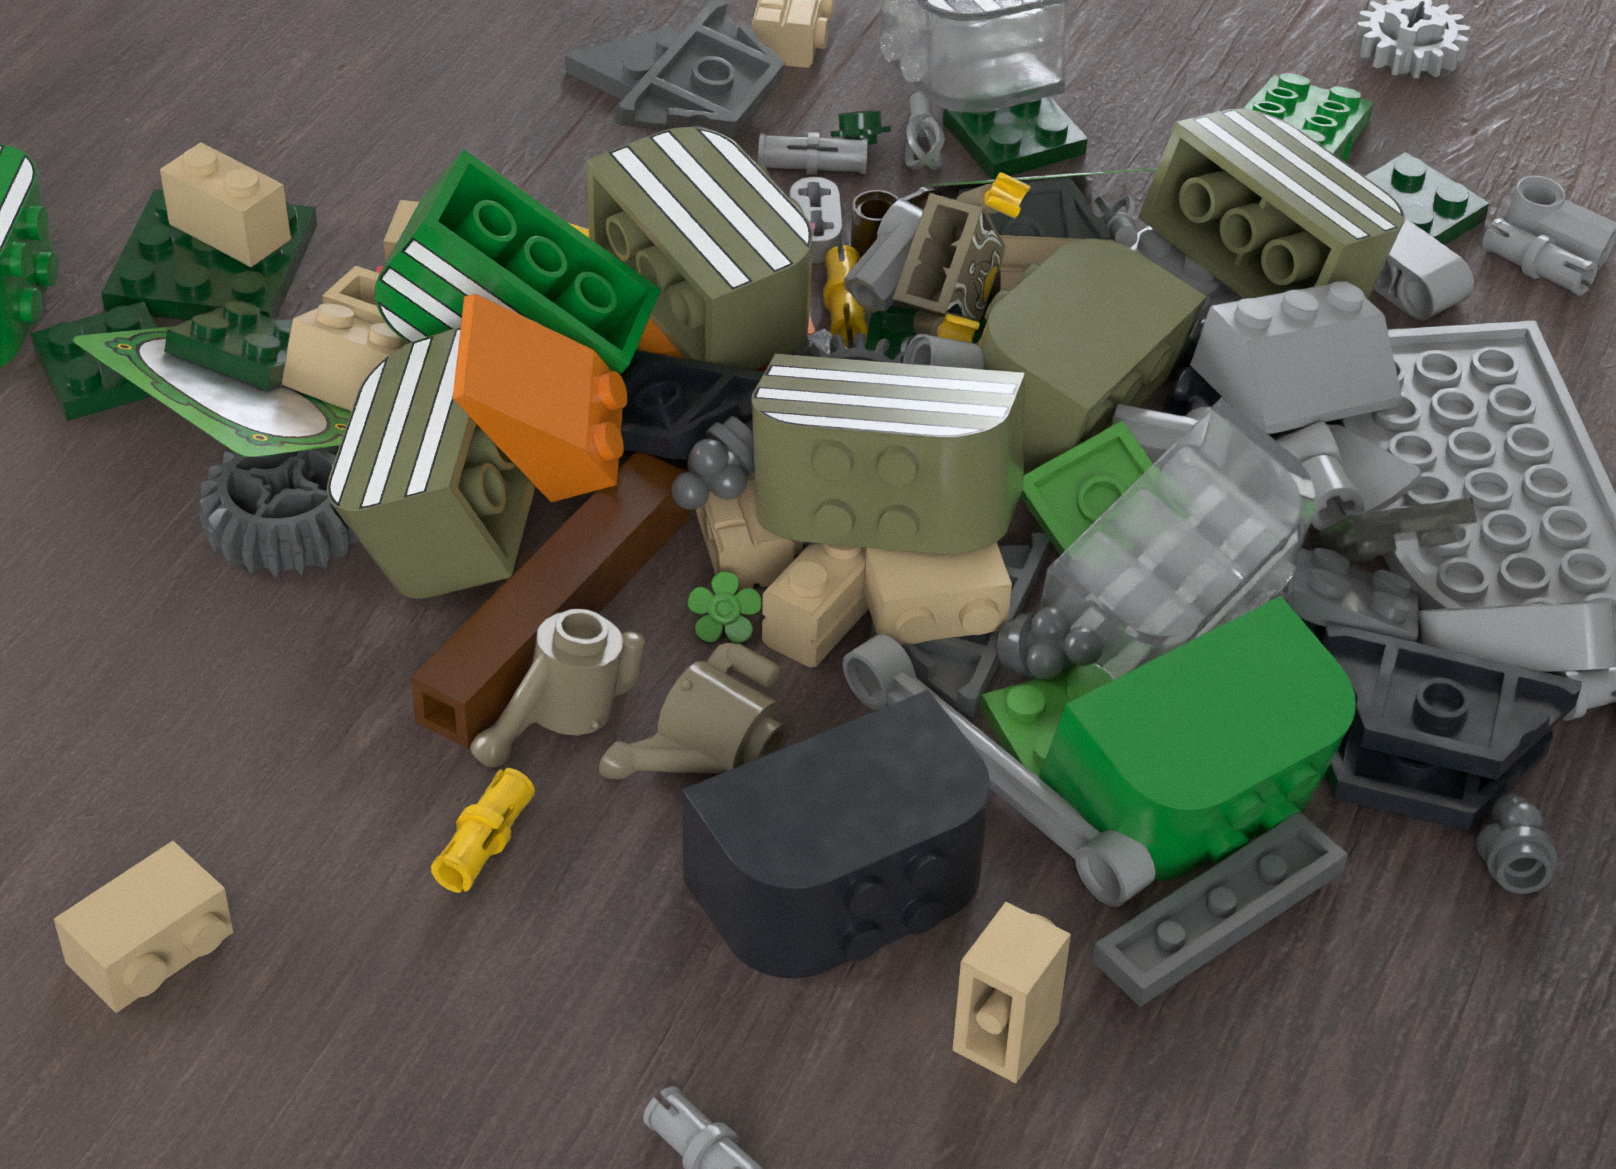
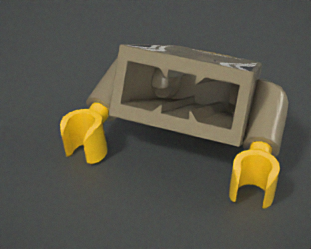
(957, 258)

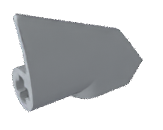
(1347, 471)

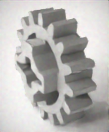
(1412, 36)

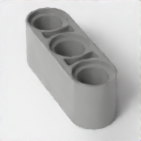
(1423, 274)
(1527, 635)

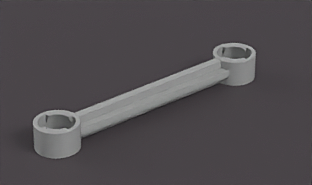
(1107, 862)

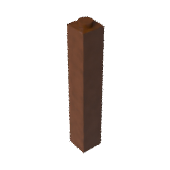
(578, 567)

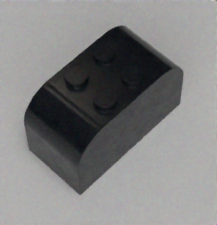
(839, 840)

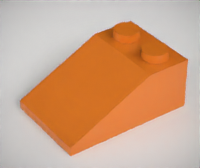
(540, 399)

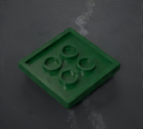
(189, 278)

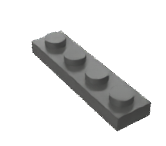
(1218, 908)

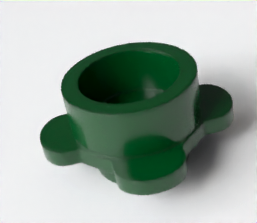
(860, 126)

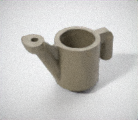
(571, 684)
(708, 720)

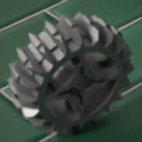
(274, 511)

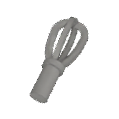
(923, 124)
(1119, 223)

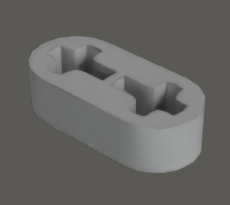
(826, 216)

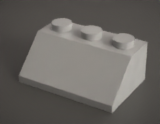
(1299, 356)

